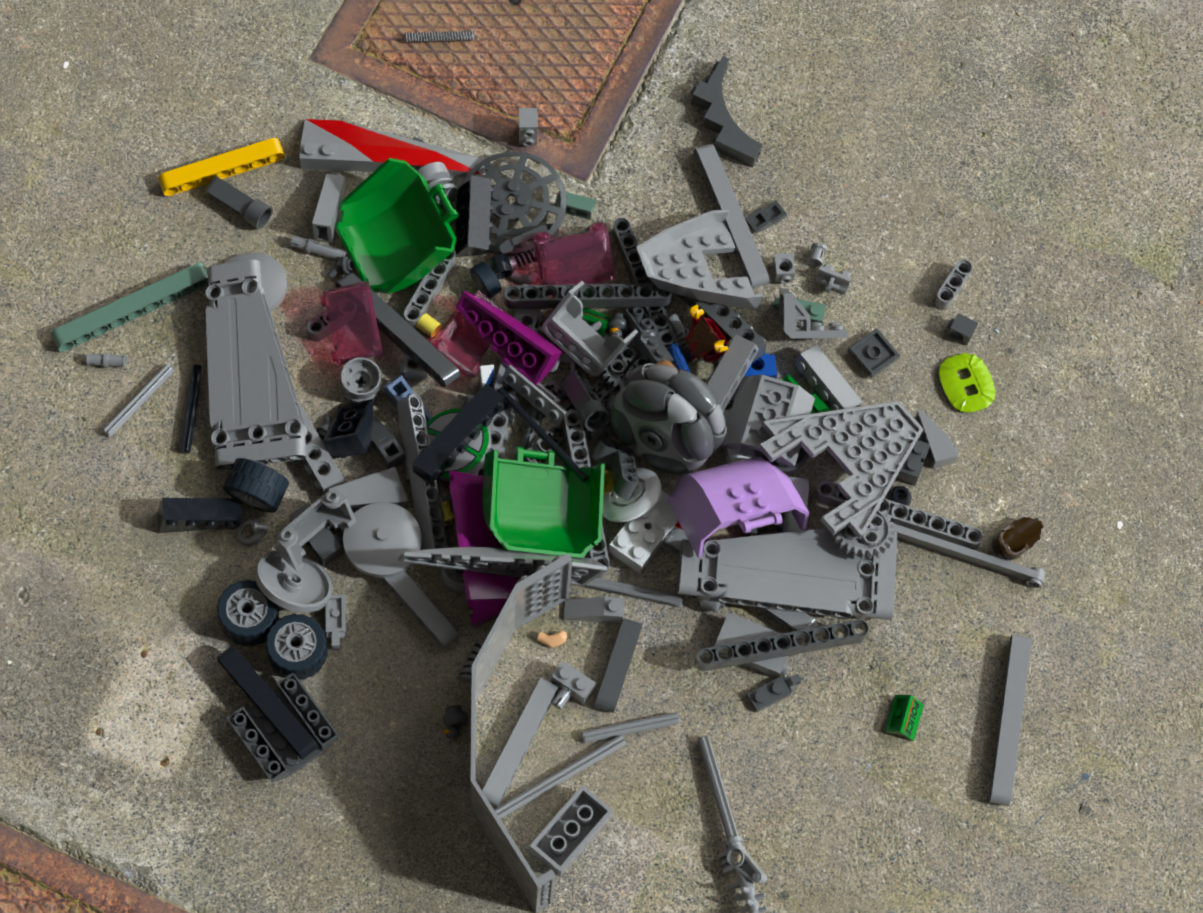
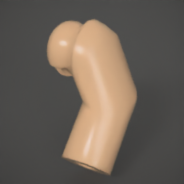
(553, 640)

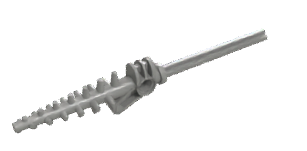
(747, 869)

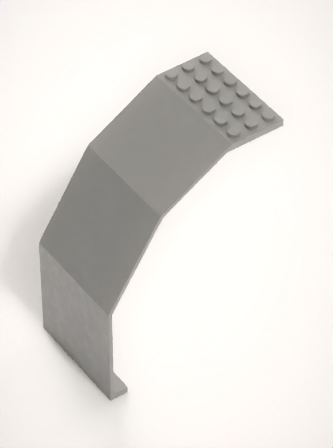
(527, 601)

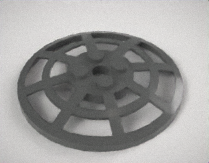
(524, 199)

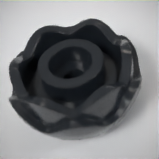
(900, 491)

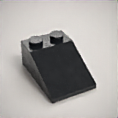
(350, 430)

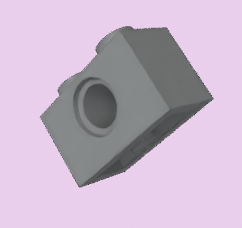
(528, 126)

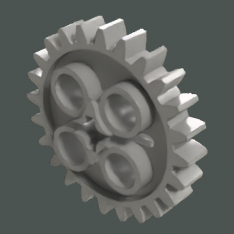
(881, 535)

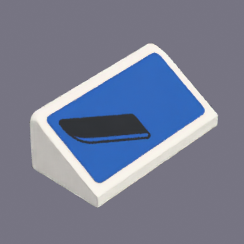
(486, 375)

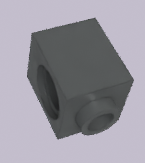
(961, 328)

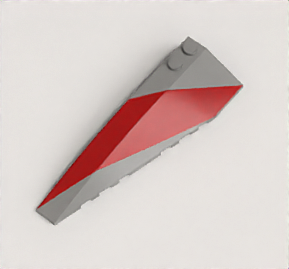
(359, 148)

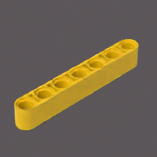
(222, 165)

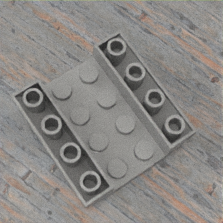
(760, 400)

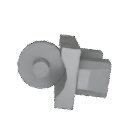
(832, 279)

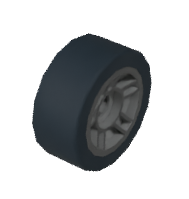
(485, 279)

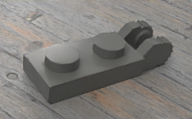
(521, 240)

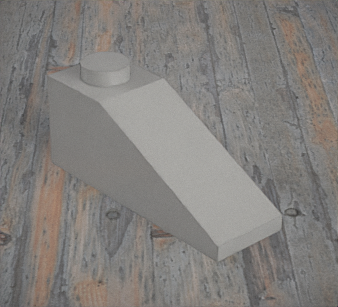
(941, 448)
(595, 610)

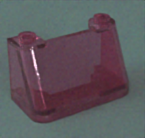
(574, 257)
(352, 323)
(462, 343)

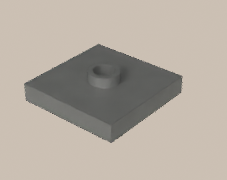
(874, 353)

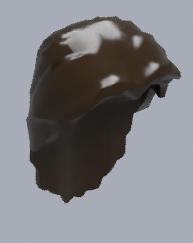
(1016, 538)

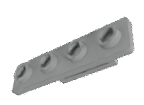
(536, 395)

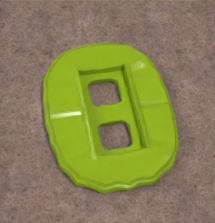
(954, 386)

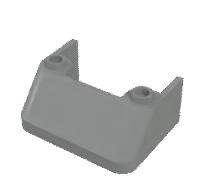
(579, 338)

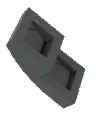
(766, 217)

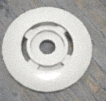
(644, 498)

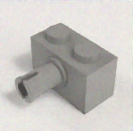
(572, 684)

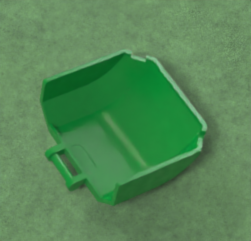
(395, 227)
(542, 505)

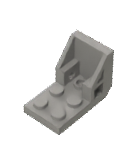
(792, 311)

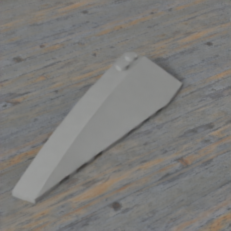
(500, 562)

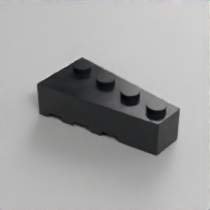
(198, 514)

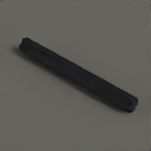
(191, 408)

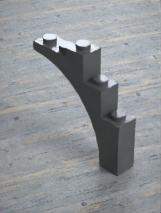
(728, 137)

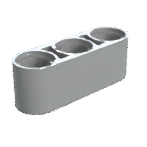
(949, 291)

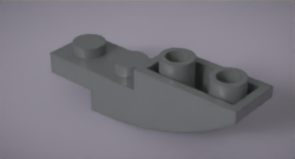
(646, 338)

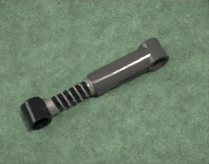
(503, 265)

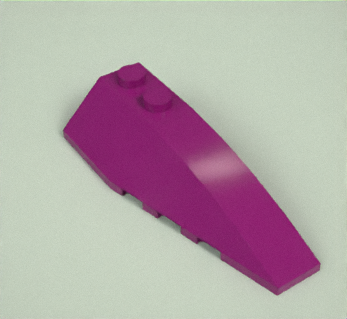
(510, 338)

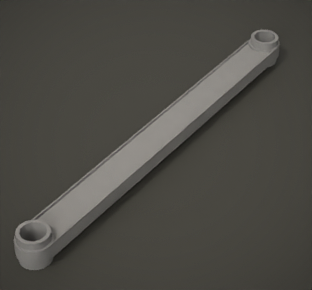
(1033, 576)

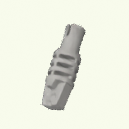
(680, 332)

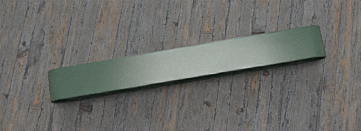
(130, 307)

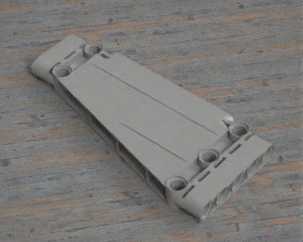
(248, 373)
(792, 574)

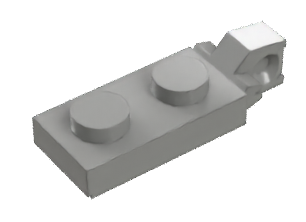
(336, 619)

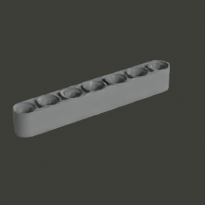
(519, 741)

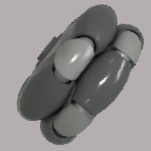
(668, 418)

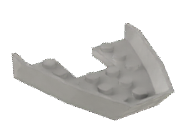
(678, 265)

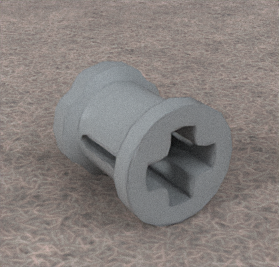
(816, 255)

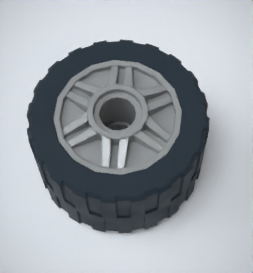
(256, 485)
(246, 613)
(283, 642)

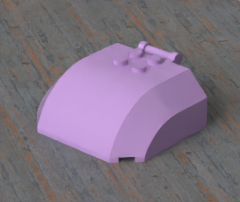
(734, 496)

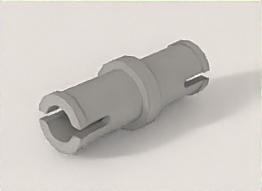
(106, 360)

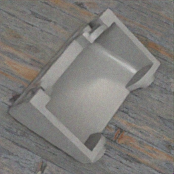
(330, 508)

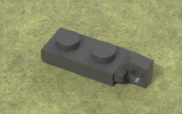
(773, 692)

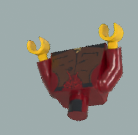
(704, 338)

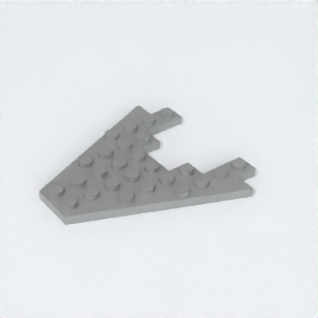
(866, 443)

